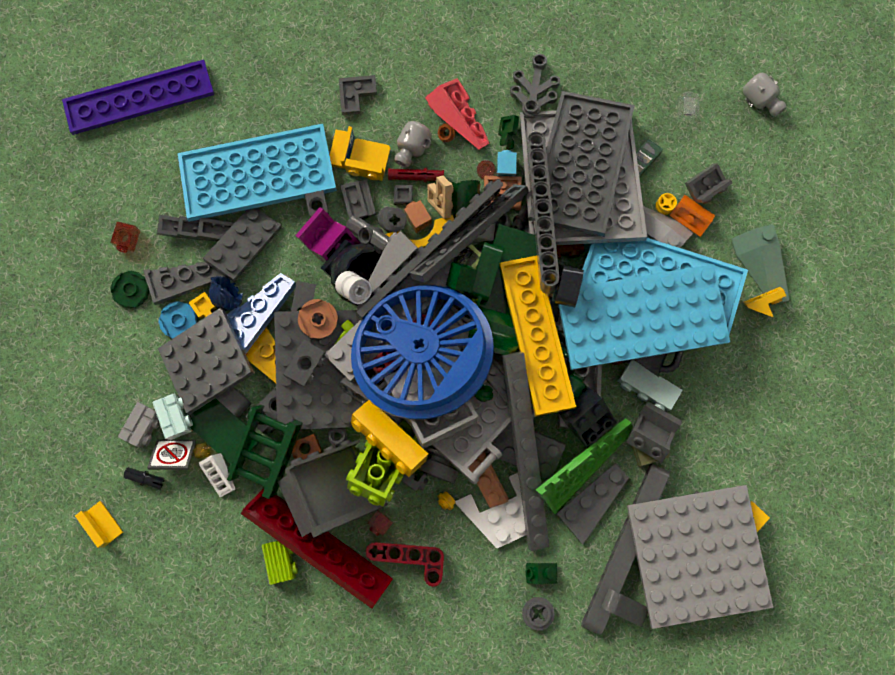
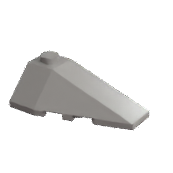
(665, 229)
(393, 256)

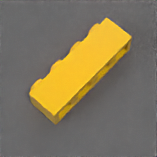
(388, 438)

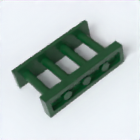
(283, 449)

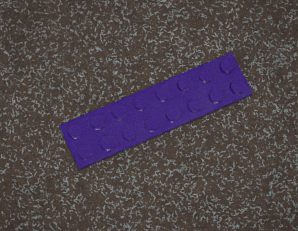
(137, 97)

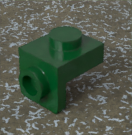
(541, 573)

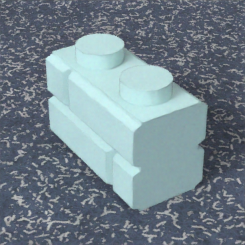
(172, 416)

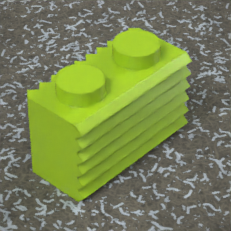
(279, 562)

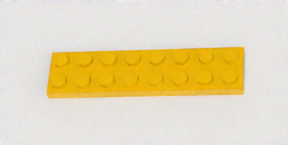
(537, 337)

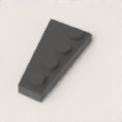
(178, 281)
(589, 506)

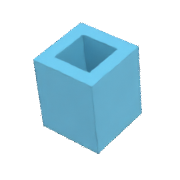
(506, 163)

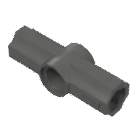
(367, 233)

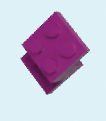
(324, 235)

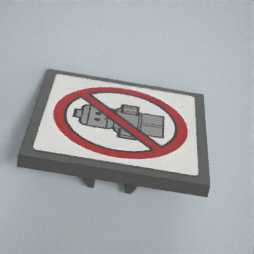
(171, 455)

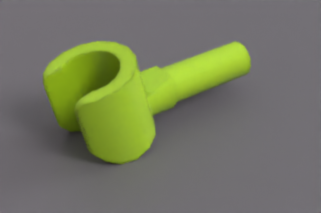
(347, 325)

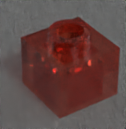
(379, 523)

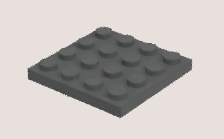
(205, 361)

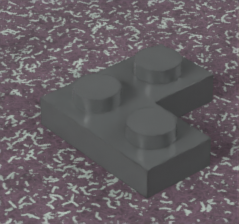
(353, 88)

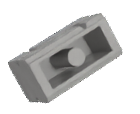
(140, 426)

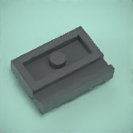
(358, 199)

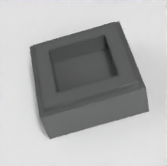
(403, 194)

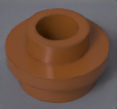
(441, 133)

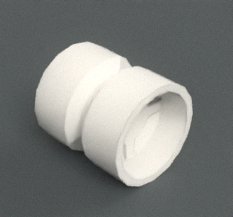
(353, 287)

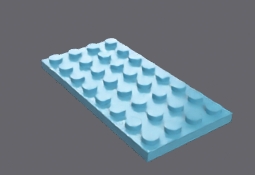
(255, 172)
(650, 257)
(644, 317)

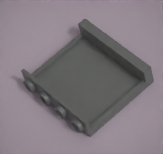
(323, 490)

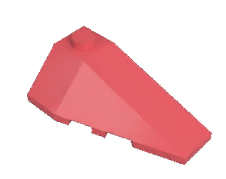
(451, 105)

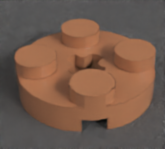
(327, 324)

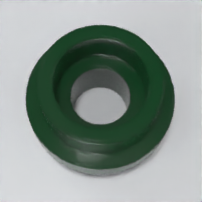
(484, 393)

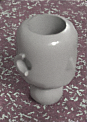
(763, 92)
(412, 142)

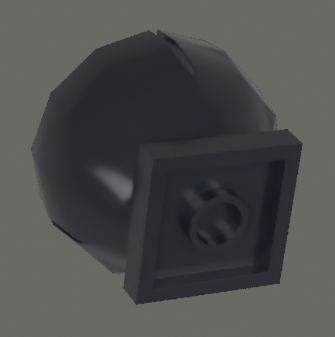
(355, 258)

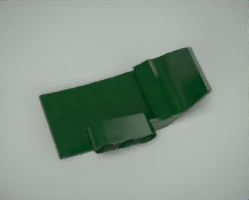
(489, 286)

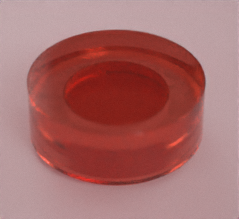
(485, 168)

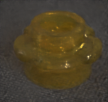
(202, 451)

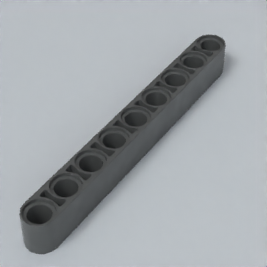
(542, 219)
(622, 553)

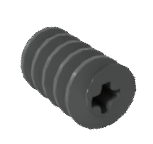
(395, 225)

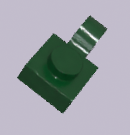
(507, 128)

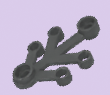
(534, 89)

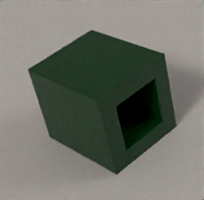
(461, 277)

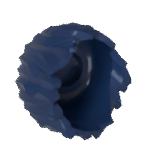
(224, 294)

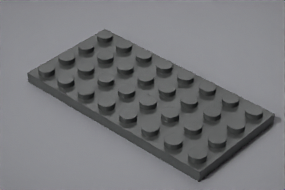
(585, 160)

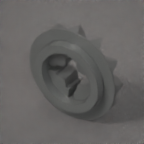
(537, 623)

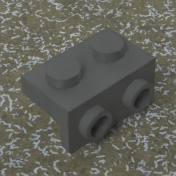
(707, 184)

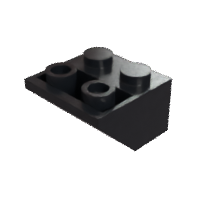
(589, 418)

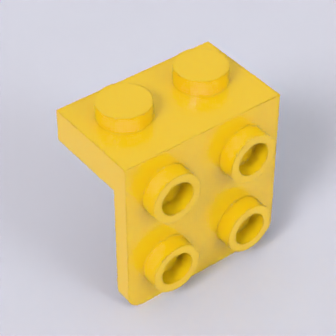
(368, 159)

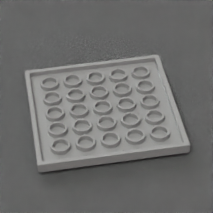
(699, 556)

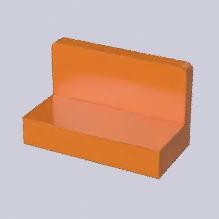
(692, 215)

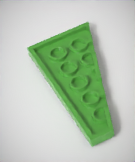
(573, 476)

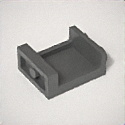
(654, 431)

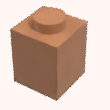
(417, 216)

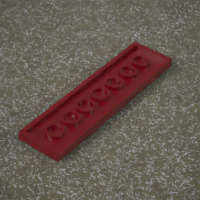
(322, 552)

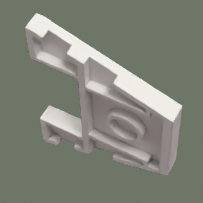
(500, 523)

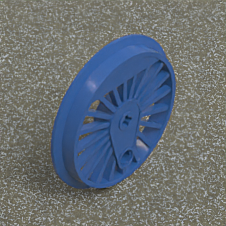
(421, 349)

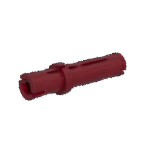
(414, 174)

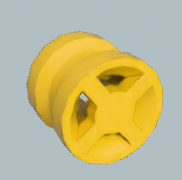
(666, 200)

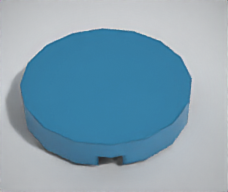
(177, 318)

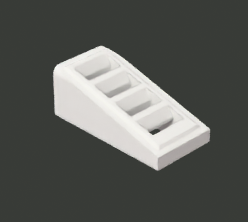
(210, 467)

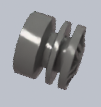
(439, 466)

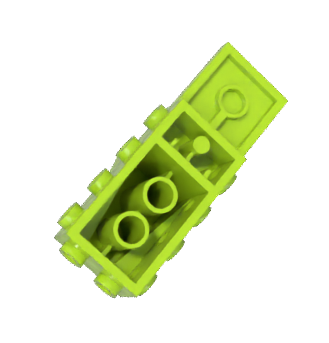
(374, 474)

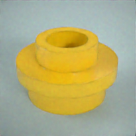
(446, 501)

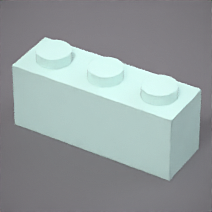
(649, 386)

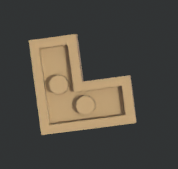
(440, 196)

